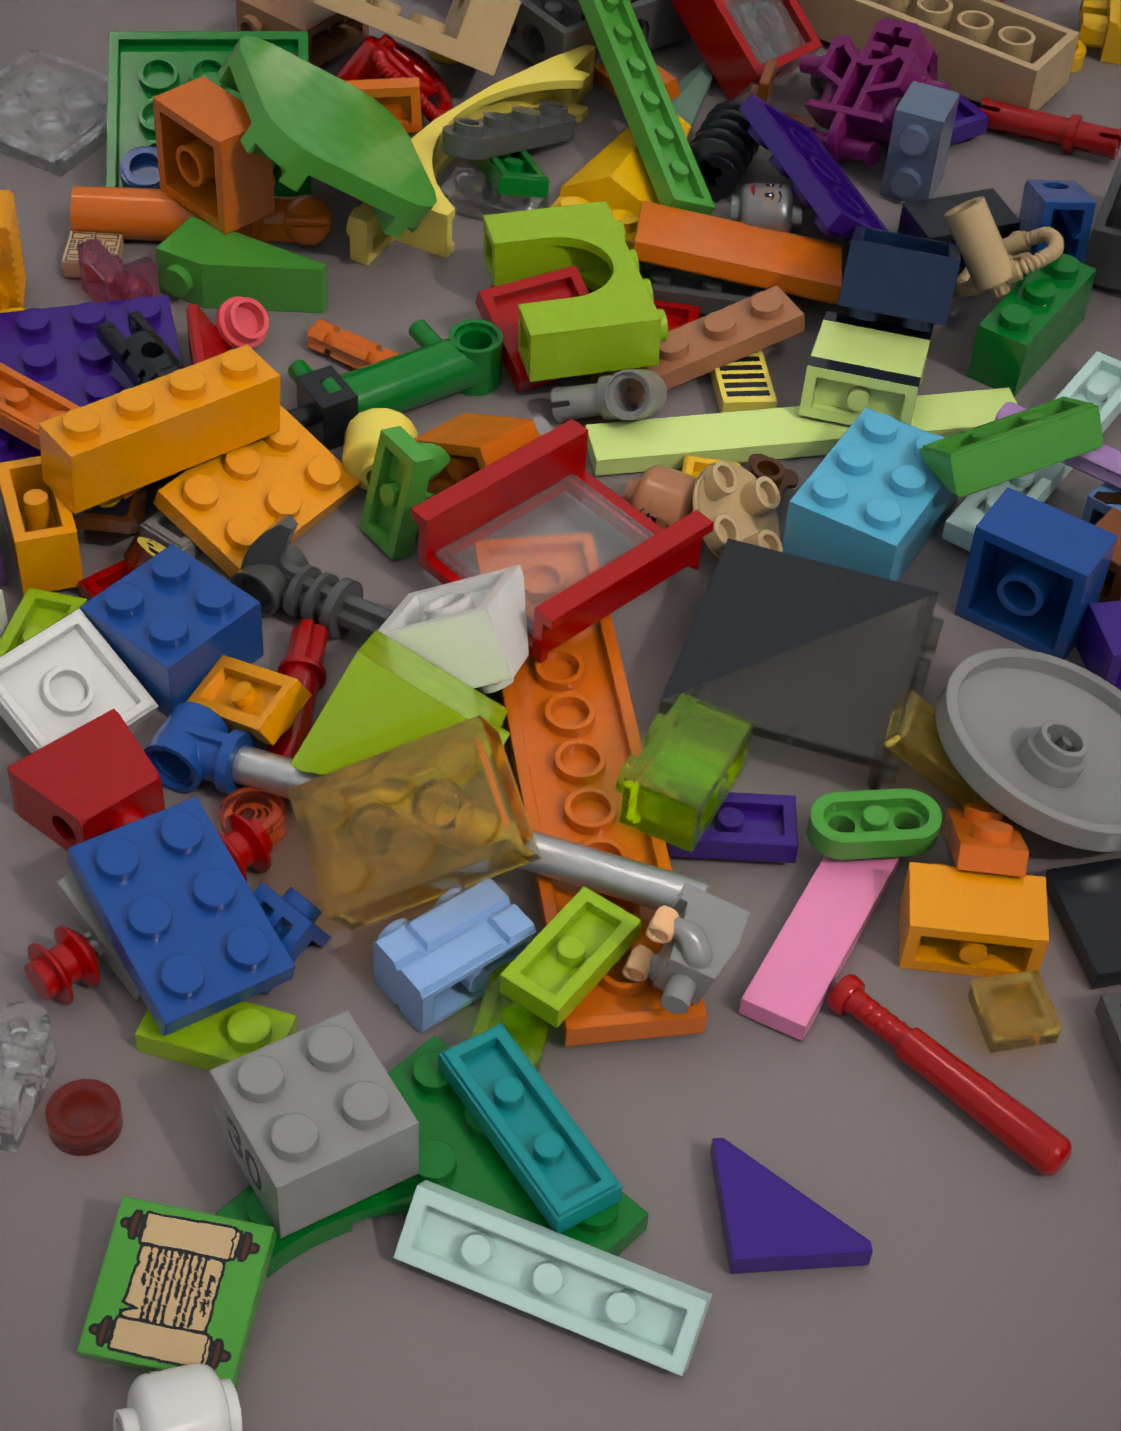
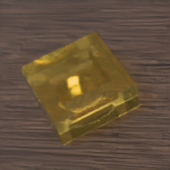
(1014, 1011)

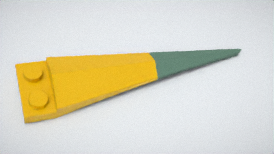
(619, 171)

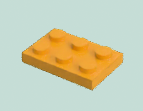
(242, 492)

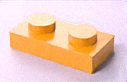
(251, 698)

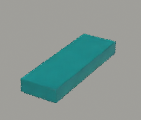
(530, 1128)

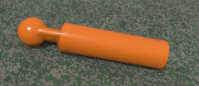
(154, 215)

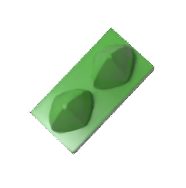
(395, 486)

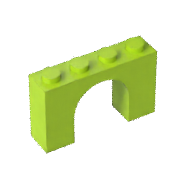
(587, 333)

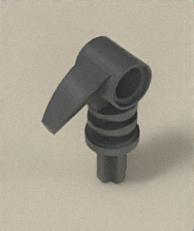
(280, 575)

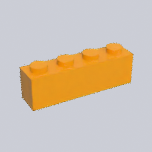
(159, 428)

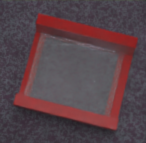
(569, 532)

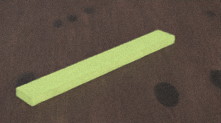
(772, 432)

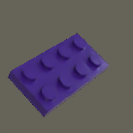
(815, 173)

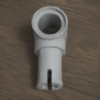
(609, 397)

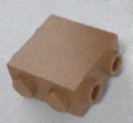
(327, 30)

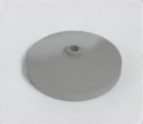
(1038, 743)

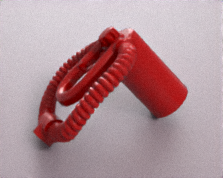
(390, 59)

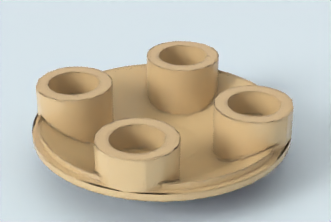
(738, 506)

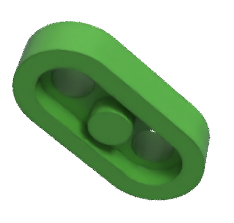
(874, 824)

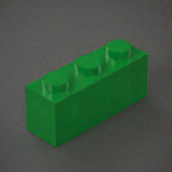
(1031, 324)

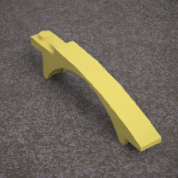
(558, 79)

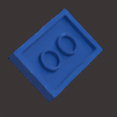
(180, 915)

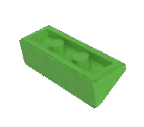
(1014, 445)

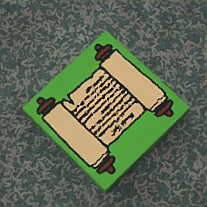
(177, 1289)

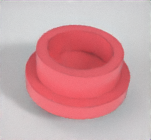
(242, 322)

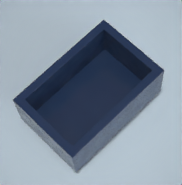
(899, 278)

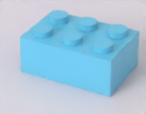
(869, 500)

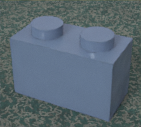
(919, 142)

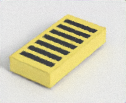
(744, 385)

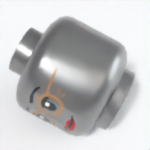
(767, 207)

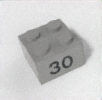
(315, 1123)

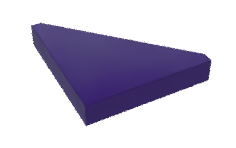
(773, 1223)

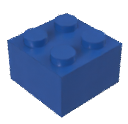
(1034, 573)
(175, 623)

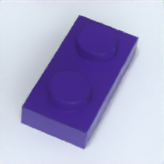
(749, 829)

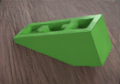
(211, 267)

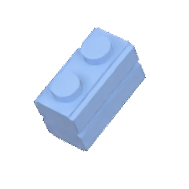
(449, 952)

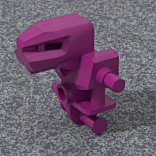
(868, 87)

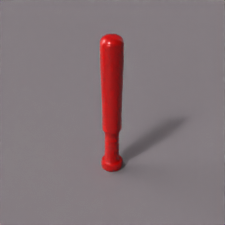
(973, 1093)

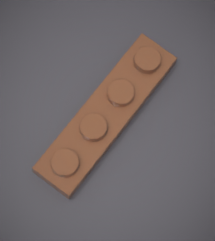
(721, 339)

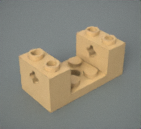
(471, 34)

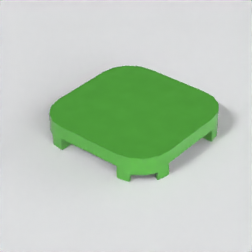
(327, 131)

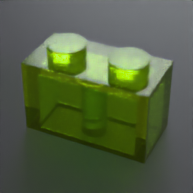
(683, 771)

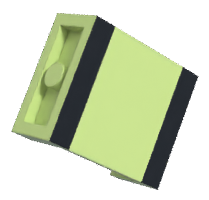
(863, 367)

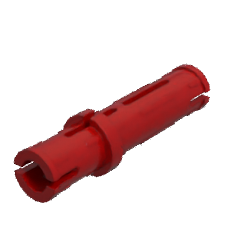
(1053, 129)

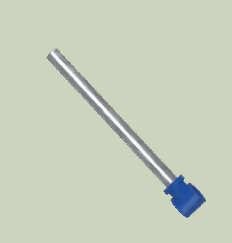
(199, 747)

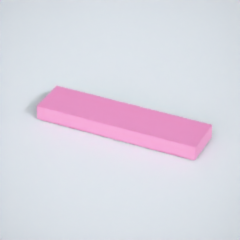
(816, 943)

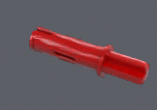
(304, 663)

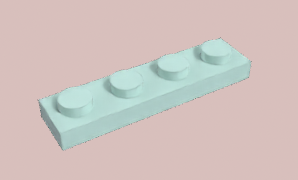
(553, 1277)

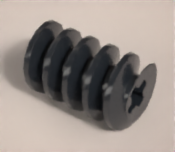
(723, 148)

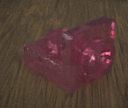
(109, 279)

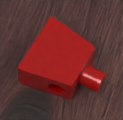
(86, 783)

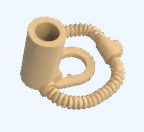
(994, 260)

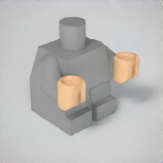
(698, 941)

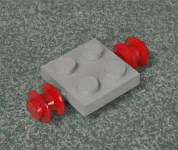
(78, 955)

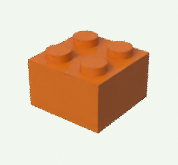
(204, 159)

